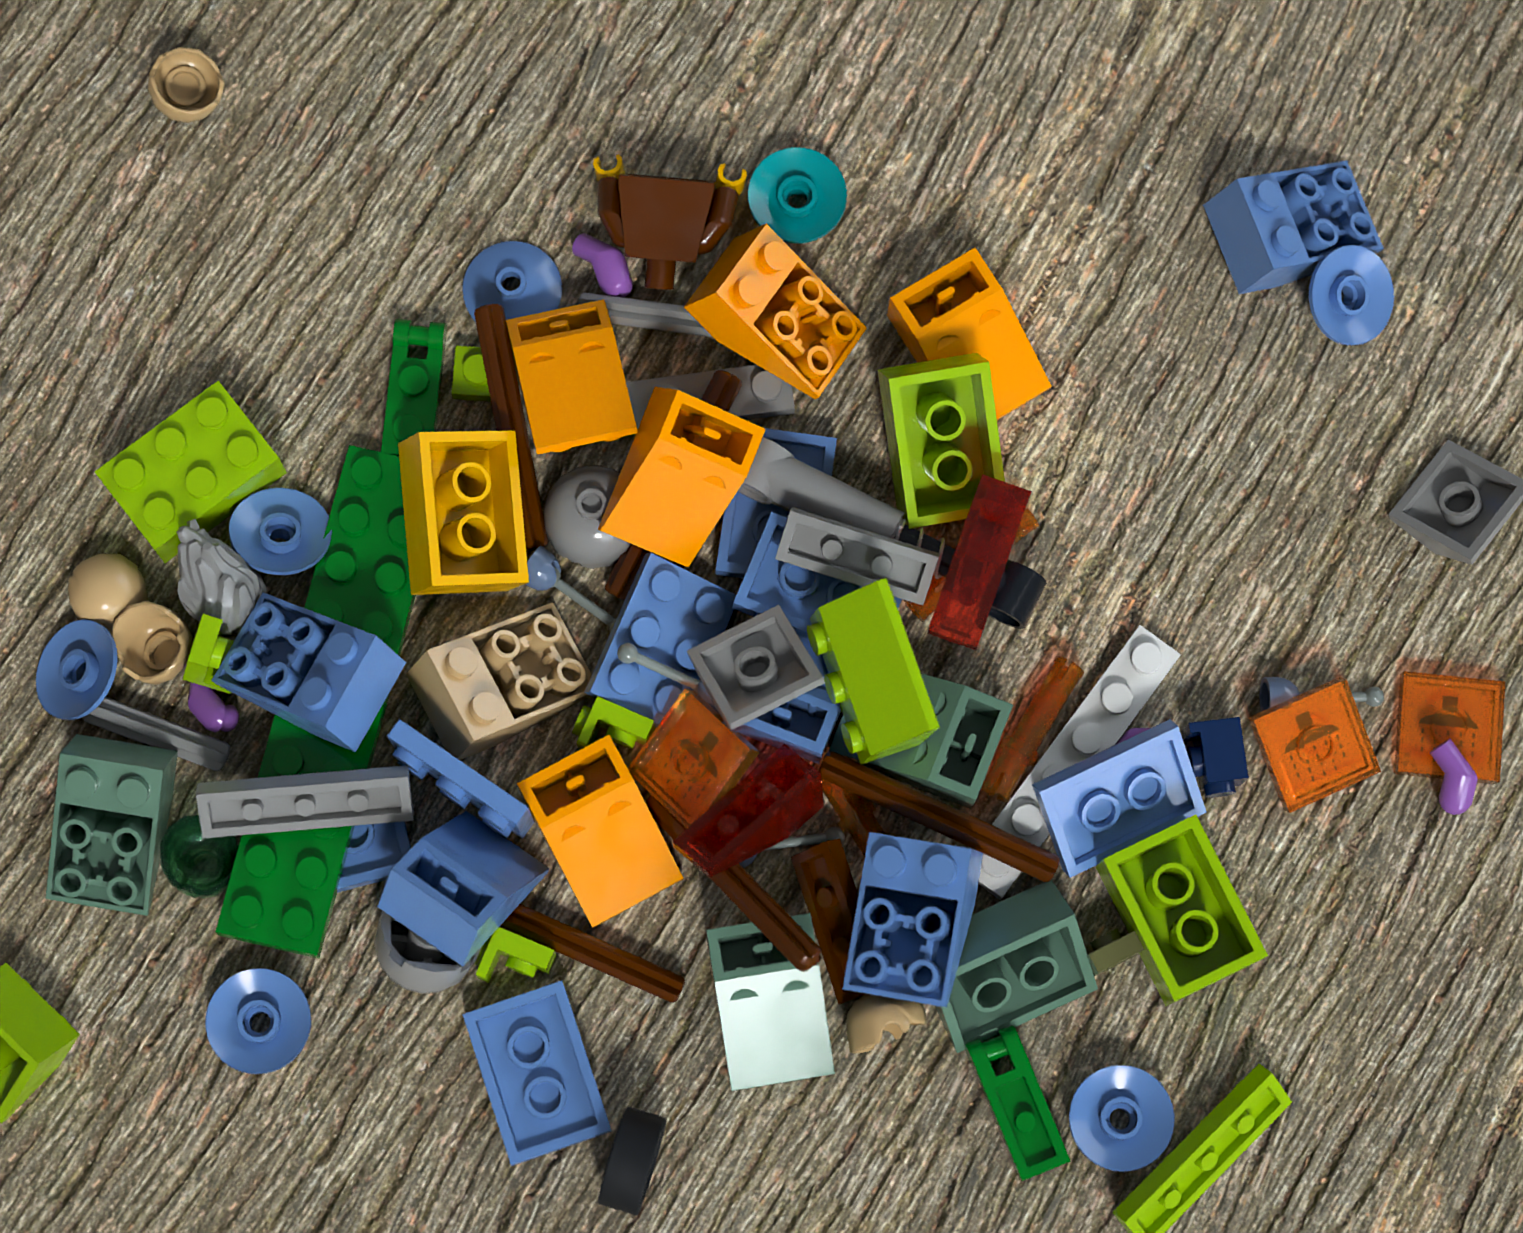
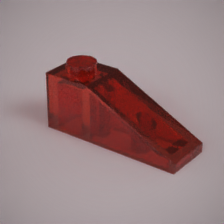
(979, 562)
(754, 814)

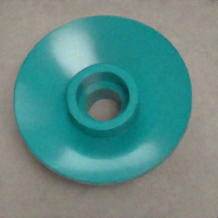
(803, 174)

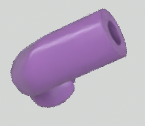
(608, 264)
(1458, 781)

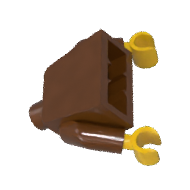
(665, 216)

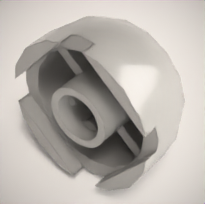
(575, 512)
(413, 961)

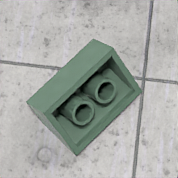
(1016, 965)

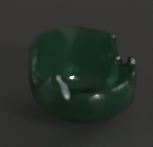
(196, 863)

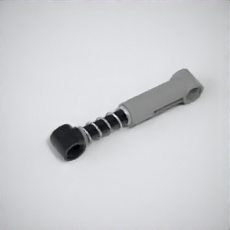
(791, 483)

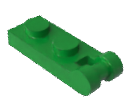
(413, 383)
(1018, 1105)

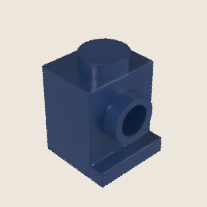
(1217, 755)

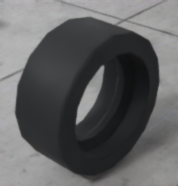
(632, 1160)

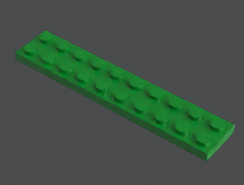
(290, 879)

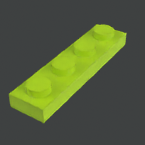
(1204, 1154)

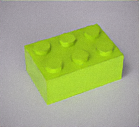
(940, 435)
(190, 469)
(1181, 910)

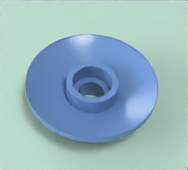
(538, 274)
(1366, 294)
(282, 515)
(76, 669)
(231, 1017)
(1148, 1114)

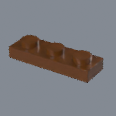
(832, 904)

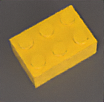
(463, 512)

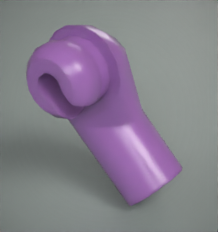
(211, 709)

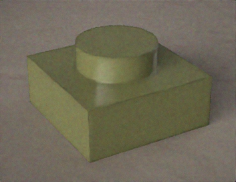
(1112, 950)

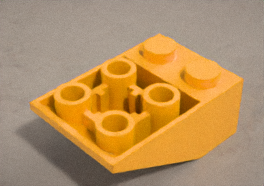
(776, 312)
(967, 312)
(571, 377)
(679, 475)
(600, 831)

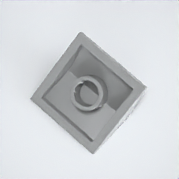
(1458, 503)
(755, 667)

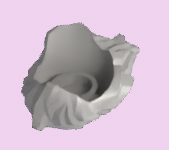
(215, 579)

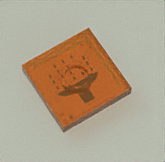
(1445, 708)
(1314, 744)
(692, 759)

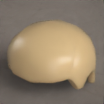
(185, 84)
(105, 588)
(151, 642)
(876, 1014)

